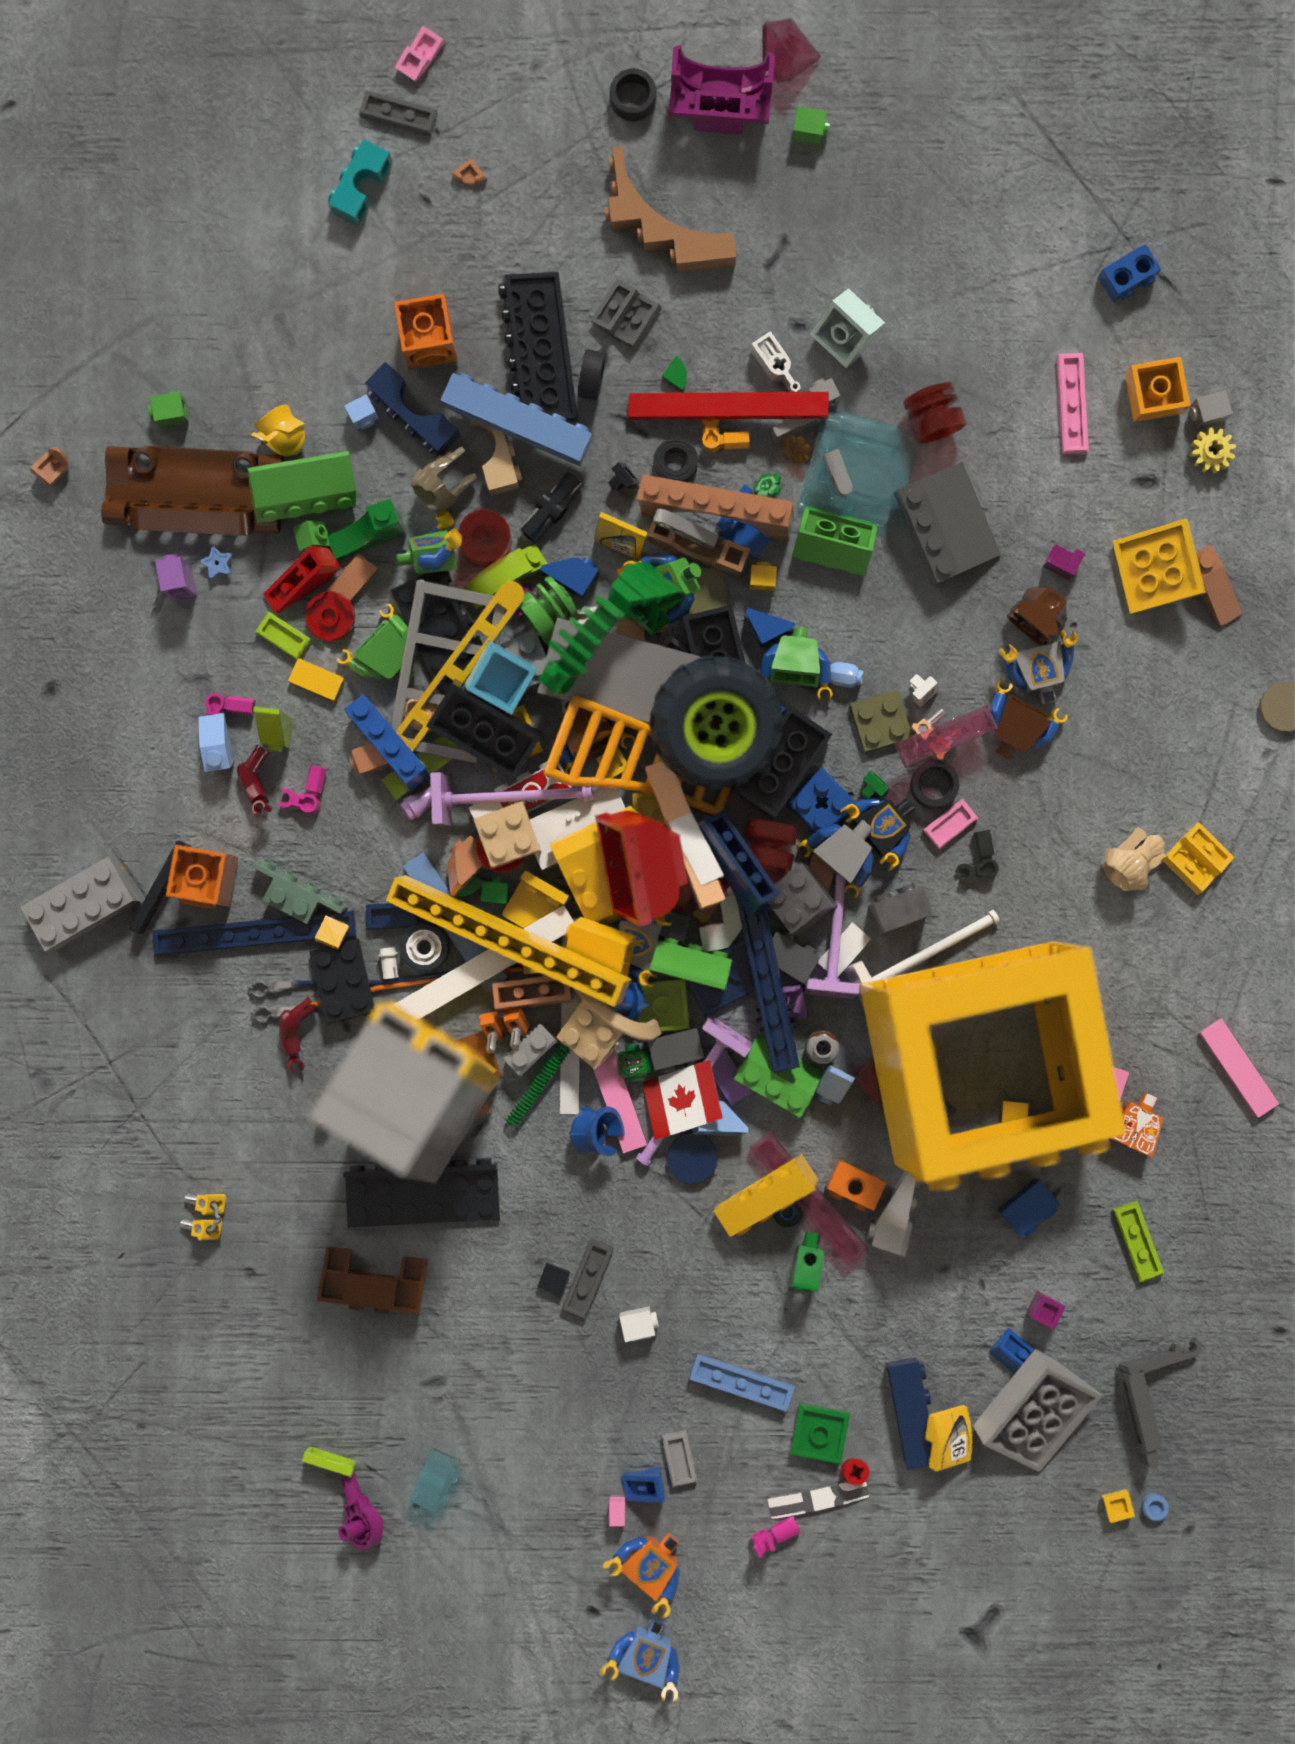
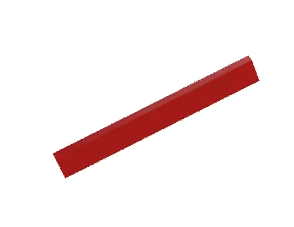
(728, 405)

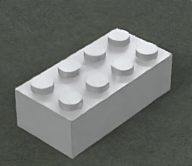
(80, 904)

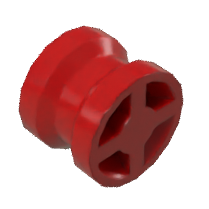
(850, 1469)

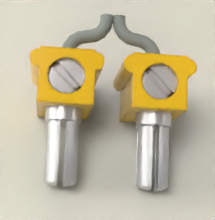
(208, 1205)

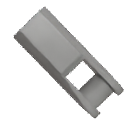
(837, 472)

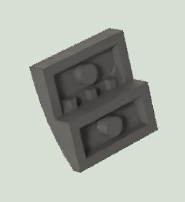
(626, 314)

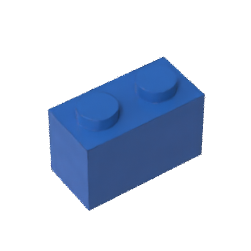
(1029, 1207)

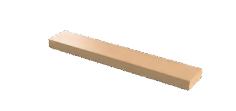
(673, 806)

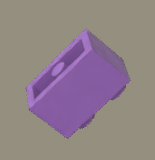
(175, 577)

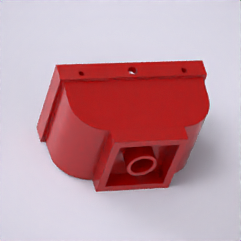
(645, 865)

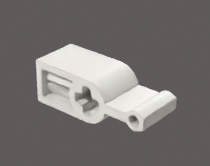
(768, 353)

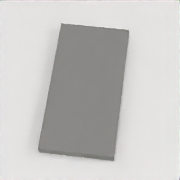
(622, 672)

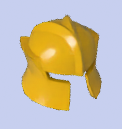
(281, 431)

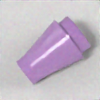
(416, 804)

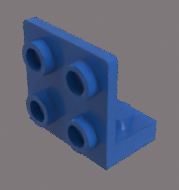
(743, 533)

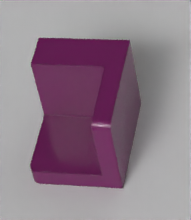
(1063, 561)
(1045, 1310)

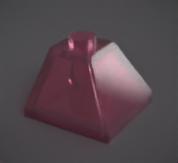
(790, 47)

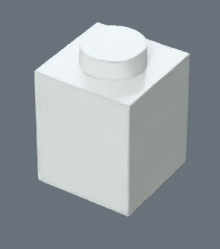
(638, 1323)

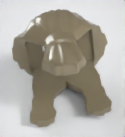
(432, 489)

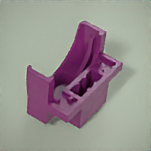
(720, 96)

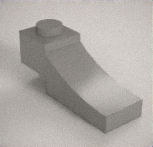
(793, 426)

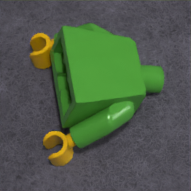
(382, 651)

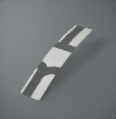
(816, 1499)

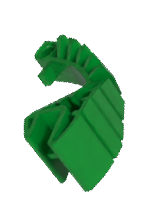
(635, 595)

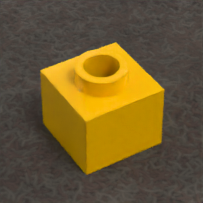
(763, 576)

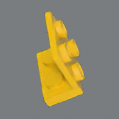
(533, 901)

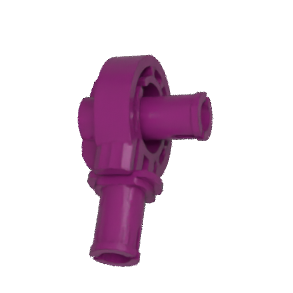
(360, 1517)

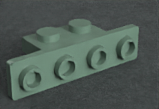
(293, 895)

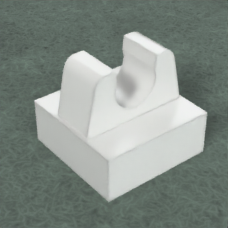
(923, 689)

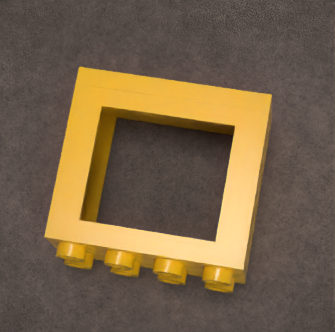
(1070, 1036)

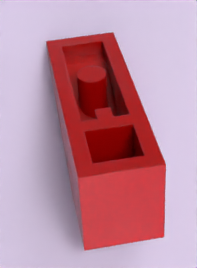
(302, 578)

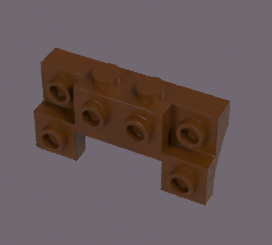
(370, 1289)

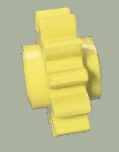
(1218, 443)

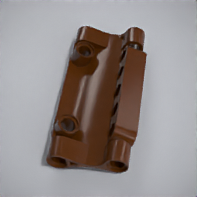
(183, 490)

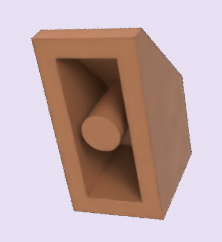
(463, 864)

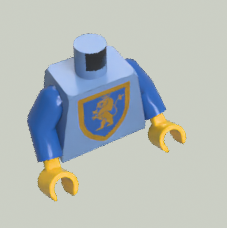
(646, 1657)

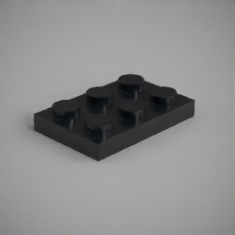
(342, 982)

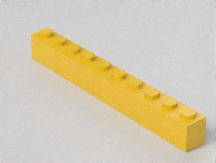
(509, 940)

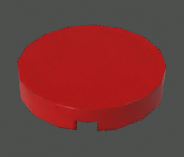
(330, 616)

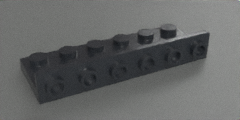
(538, 342)
(439, 618)
(389, 1198)

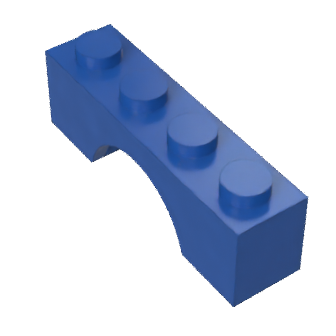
(387, 743)

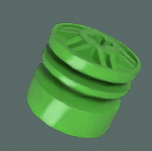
(543, 611)

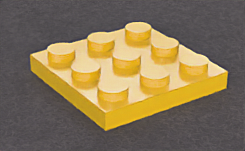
(1159, 566)

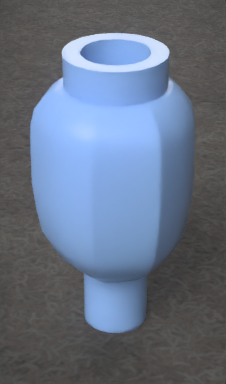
(846, 675)

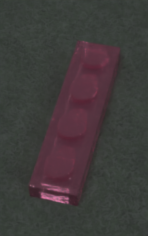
(946, 736)

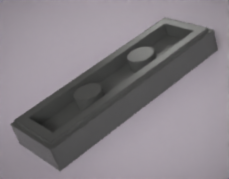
(398, 113)
(587, 1278)

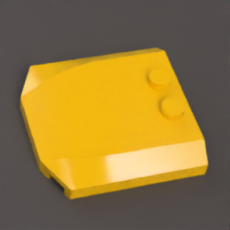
(584, 871)

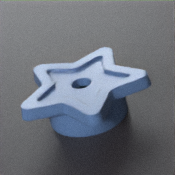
(222, 567)

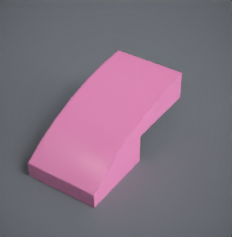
(420, 54)

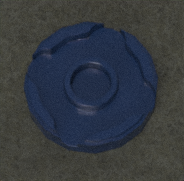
(692, 1158)

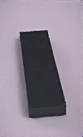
(154, 895)

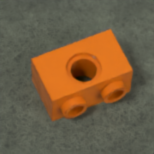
(870, 1185)

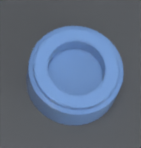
(1155, 1507)

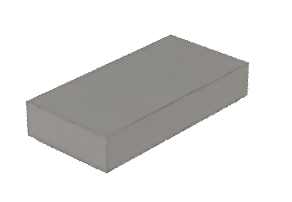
(679, 1458)

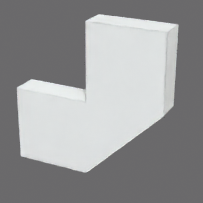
(722, 934)

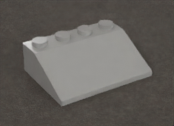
(1036, 1411)

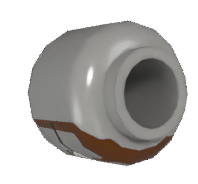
(831, 1044)

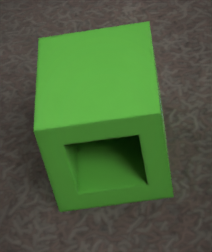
(810, 125)
(168, 409)

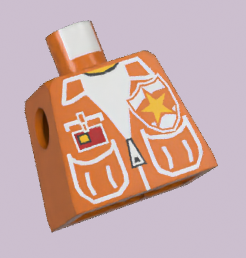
(1141, 1125)

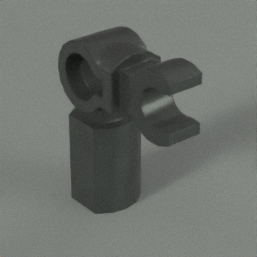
(987, 867)

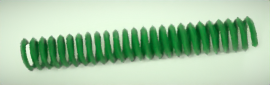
(561, 1058)

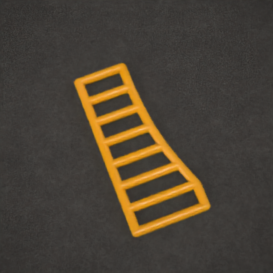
(600, 780)

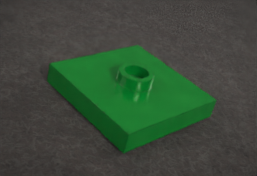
(820, 1433)

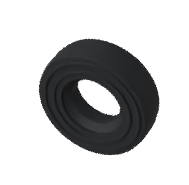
(675, 445)

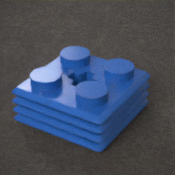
(820, 786)

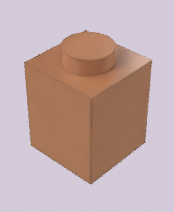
(367, 760)

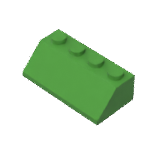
(302, 487)

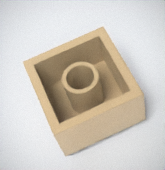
(507, 835)

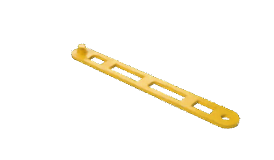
(510, 597)

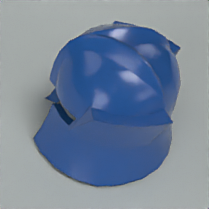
(588, 1130)

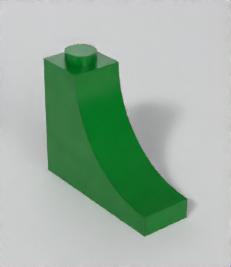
(375, 527)

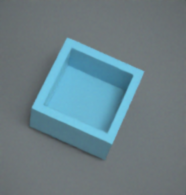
(500, 677)

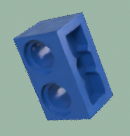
(1126, 269)

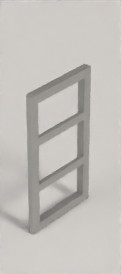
(414, 637)

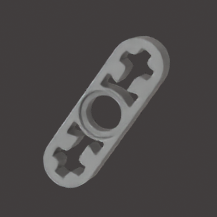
(685, 528)

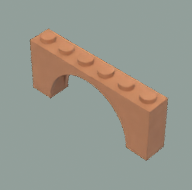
(766, 514)

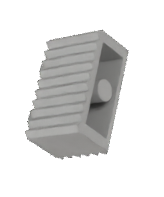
(530, 1049)

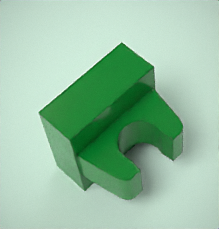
(874, 783)

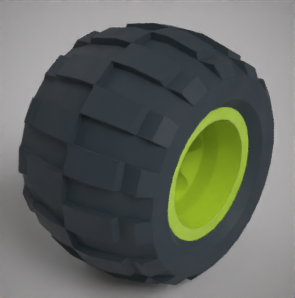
(744, 749)

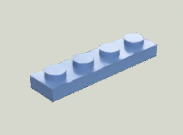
(741, 1382)

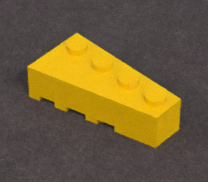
(766, 1196)

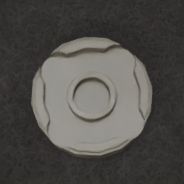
(1278, 707)

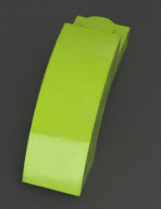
(511, 567)

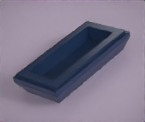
(389, 916)

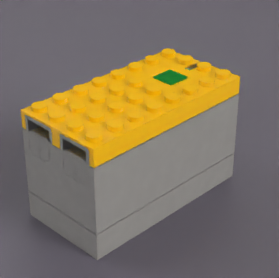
(406, 1094)

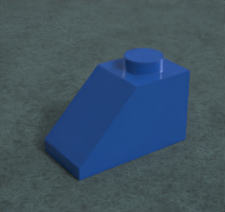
(573, 574)

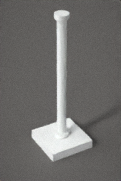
(858, 973)

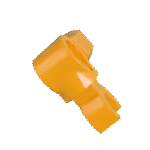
(713, 441)

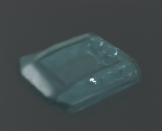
(875, 458)

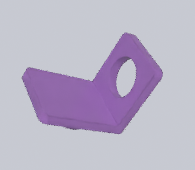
(796, 995)

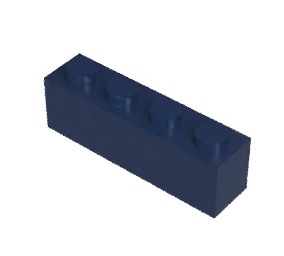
(739, 864)
(911, 1410)

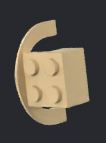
(596, 1028)

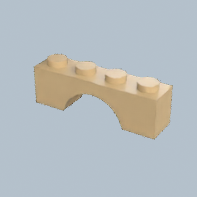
(499, 470)

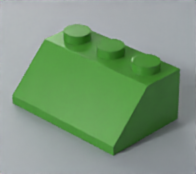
(835, 541)
(691, 963)
(787, 1088)

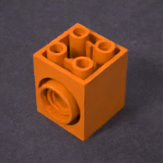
(426, 331)
(201, 877)

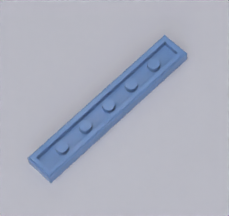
(423, 871)

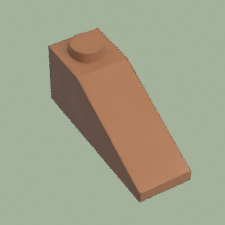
(1219, 592)

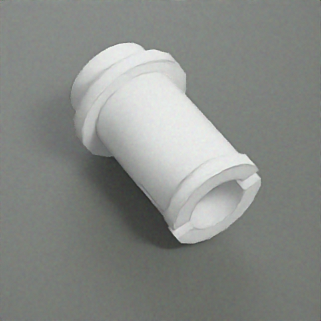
(389, 962)

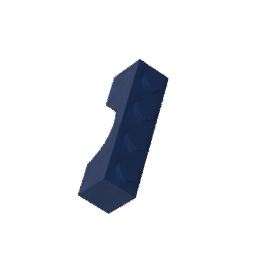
(434, 430)

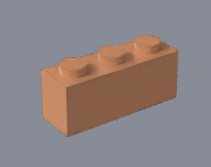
(531, 993)

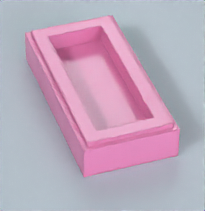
(950, 824)

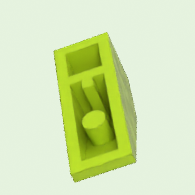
(273, 728)

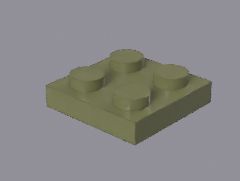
(880, 721)

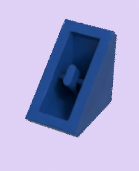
(767, 627)
(644, 1485)

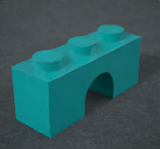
(367, 163)

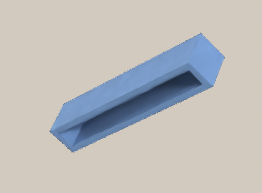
(517, 419)

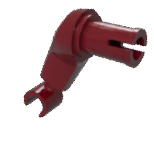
(252, 782)
(289, 1029)

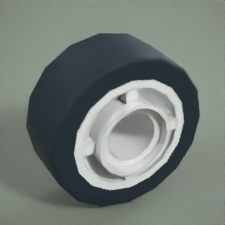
(410, 947)

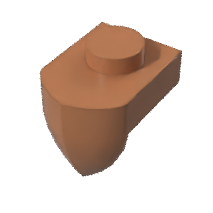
(51, 466)

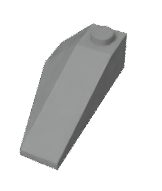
(892, 1223)

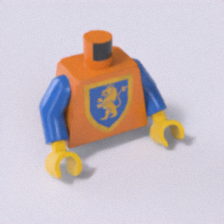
(649, 1567)

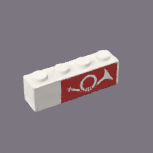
(525, 782)

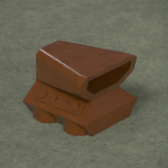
(1039, 614)

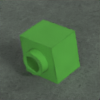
(311, 534)

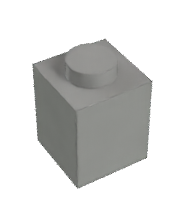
(1210, 409)

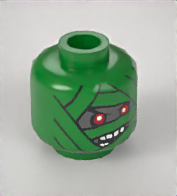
(633, 1063)

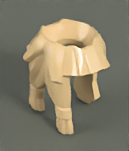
(1130, 867)

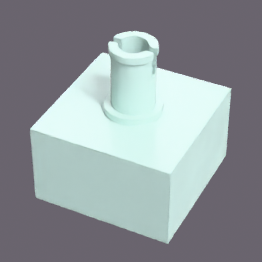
(847, 328)

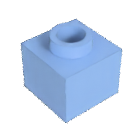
(361, 412)

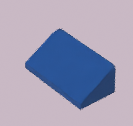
(1011, 1350)

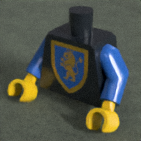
(889, 825)

